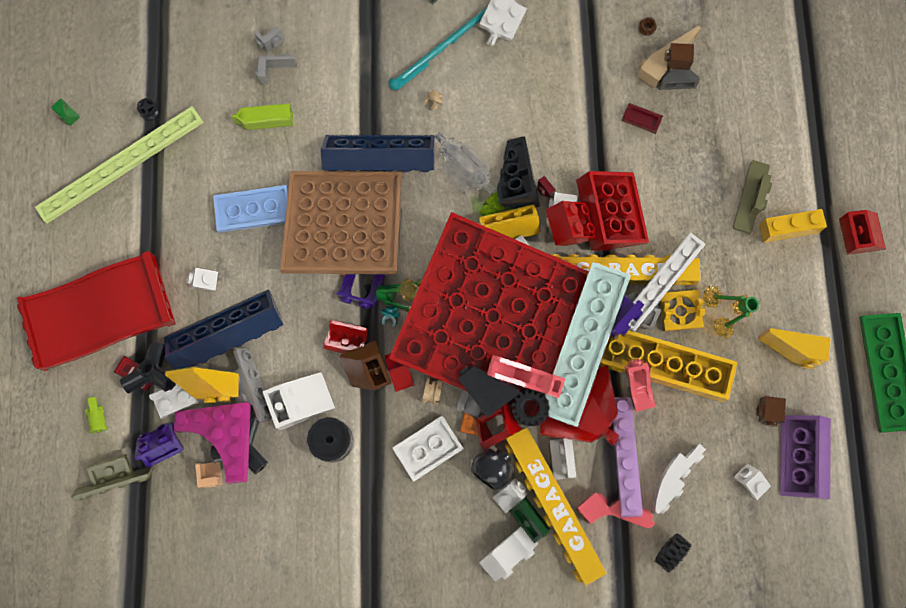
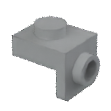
(270, 40)

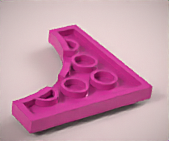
(227, 430)

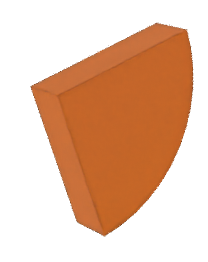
(469, 425)

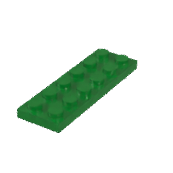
(886, 365)

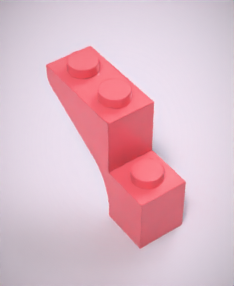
(525, 376)
(639, 384)
(596, 507)

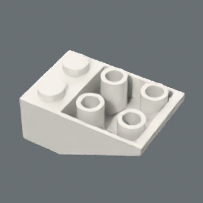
(298, 400)

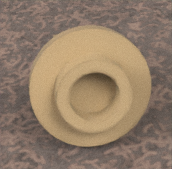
(435, 96)

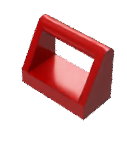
(510, 427)

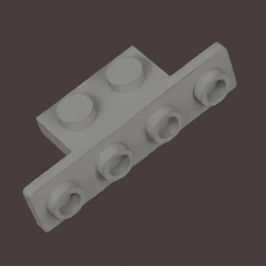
(250, 385)

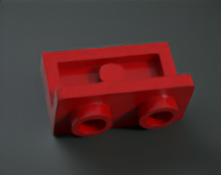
(345, 337)

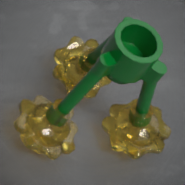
(407, 289)
(743, 306)

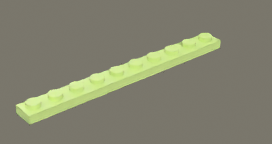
(119, 165)

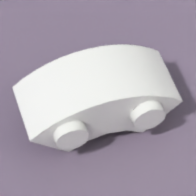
(508, 554)

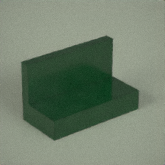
(530, 520)

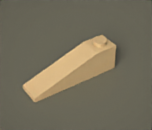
(655, 68)

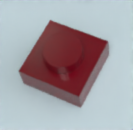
(545, 188)

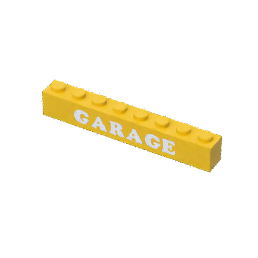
(640, 269)
(556, 507)

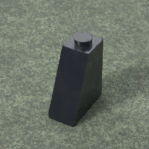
(486, 390)

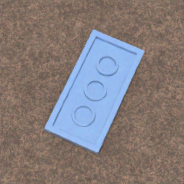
(251, 208)

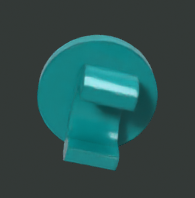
(390, 312)

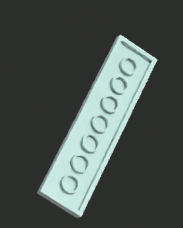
(587, 341)

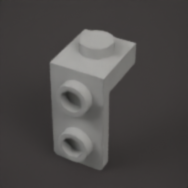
(270, 61)

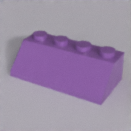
(805, 457)

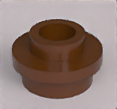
(650, 22)

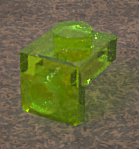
(492, 206)

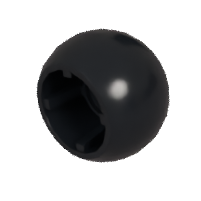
(493, 469)

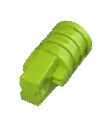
(95, 416)

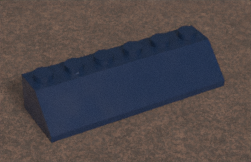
(378, 152)
(222, 331)

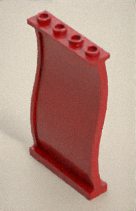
(95, 311)

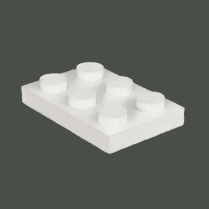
(428, 448)

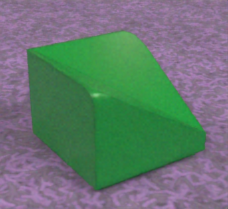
(65, 112)

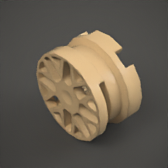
(432, 391)

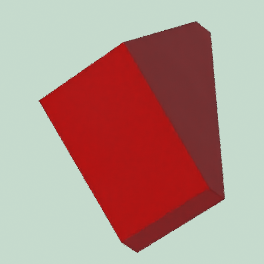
(399, 374)

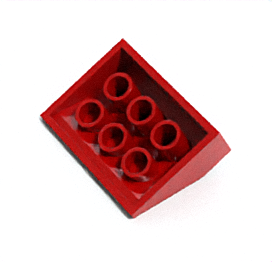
(613, 209)

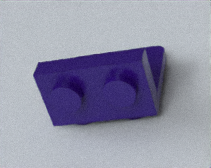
(626, 313)

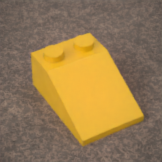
(798, 347)
(206, 383)

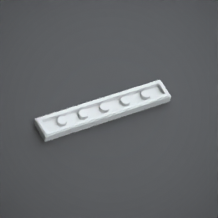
(667, 276)

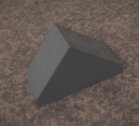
(679, 80)

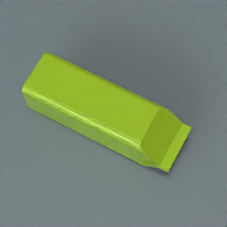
(264, 116)

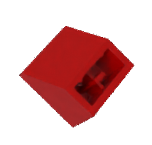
(570, 223)
(862, 232)

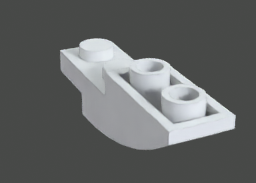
(669, 483)

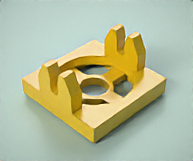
(696, 323)

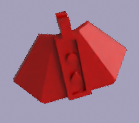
(596, 417)

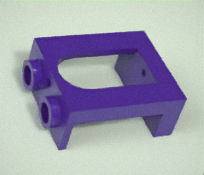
(346, 296)

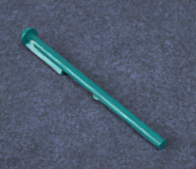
(419, 66)

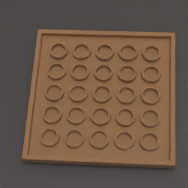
(342, 223)

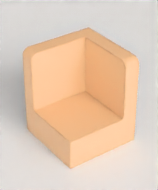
(208, 475)

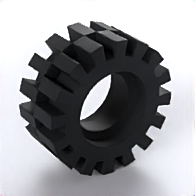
(518, 407)
(673, 552)

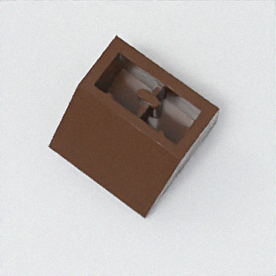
(365, 367)

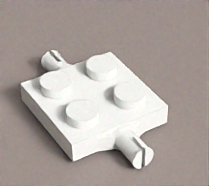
(502, 19)

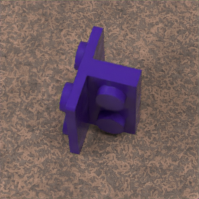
(158, 445)

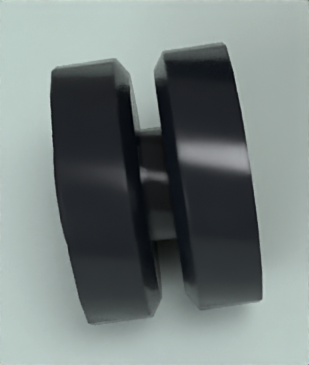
(322, 431)

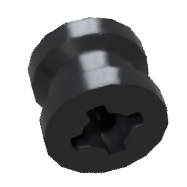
(143, 108)

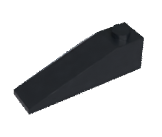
(517, 180)

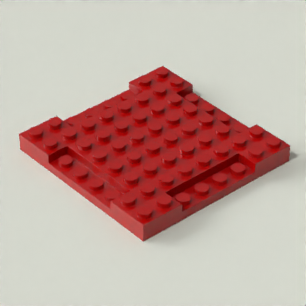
(488, 300)

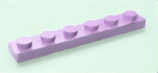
(627, 460)

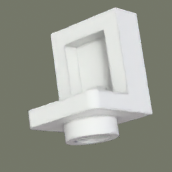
(202, 279)
(753, 481)
(511, 495)

